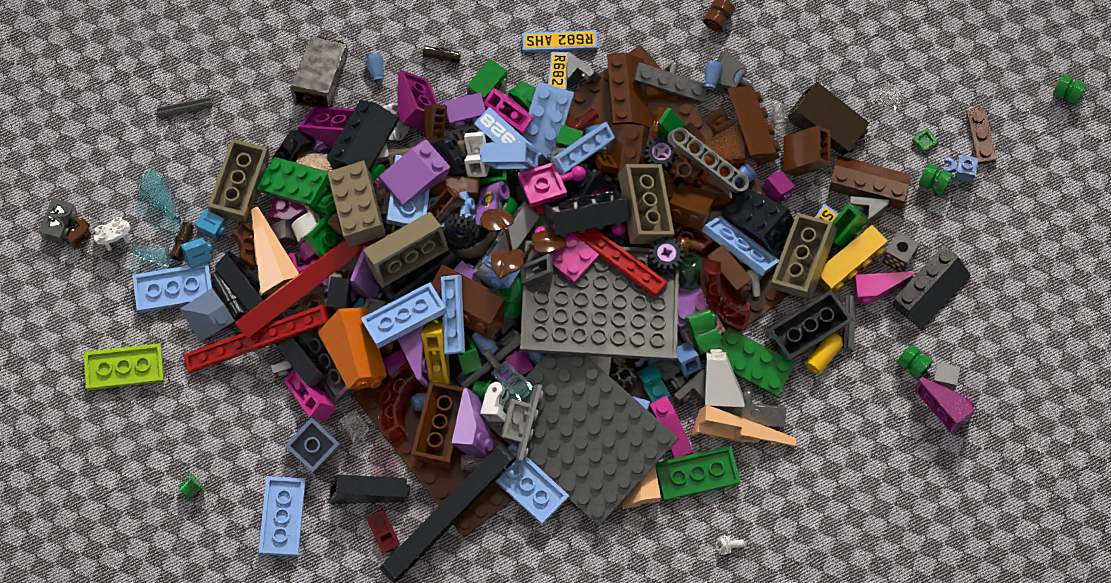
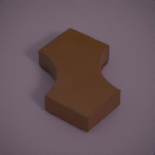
(244, 237)

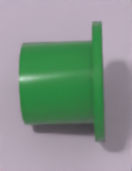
(481, 387)
(191, 485)

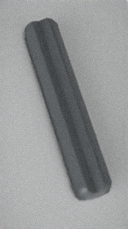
(183, 107)
(849, 330)

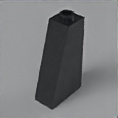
(367, 489)

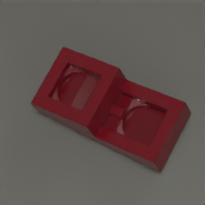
(382, 531)

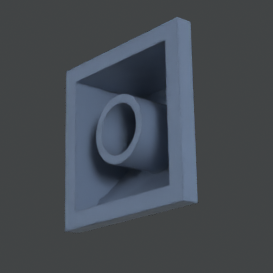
(206, 314)

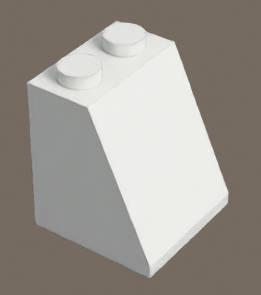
(721, 382)

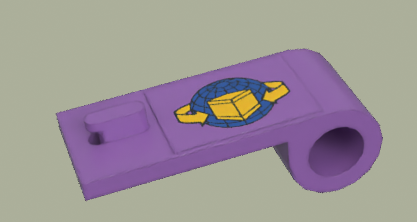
(489, 198)

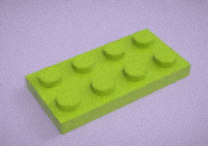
(123, 366)

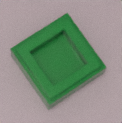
(925, 140)

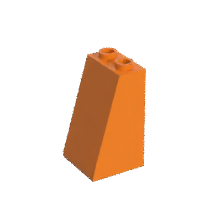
(353, 349)

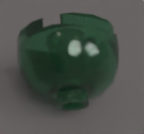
(690, 271)

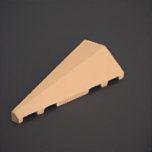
(273, 262)
(732, 427)
(645, 492)

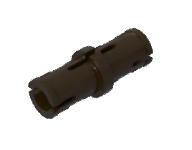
(441, 54)
(183, 237)

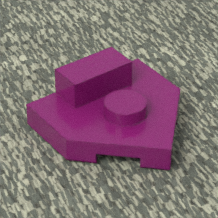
(285, 209)

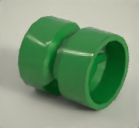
(1069, 89)
(930, 174)
(914, 361)

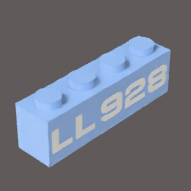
(501, 132)

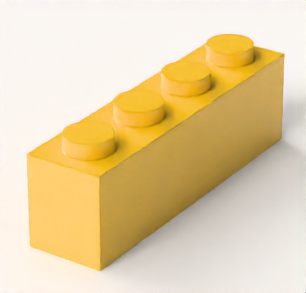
(852, 259)

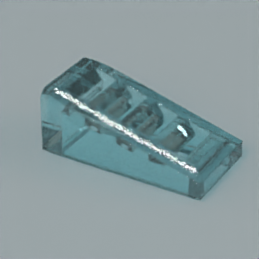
(154, 254)
(520, 389)

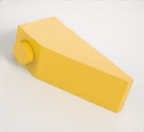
(436, 360)

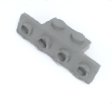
(520, 420)

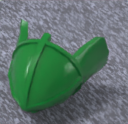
(513, 296)

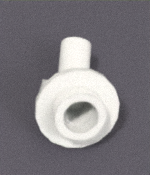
(755, 282)
(726, 544)

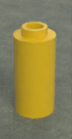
(824, 353)

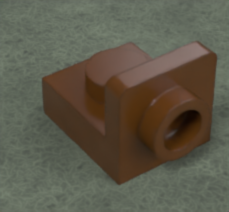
(719, 120)
(603, 163)
(79, 234)

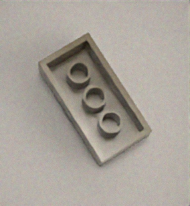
(238, 180)
(356, 203)
(647, 203)
(406, 249)
(804, 256)

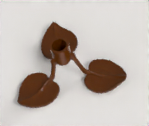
(685, 170)
(510, 262)

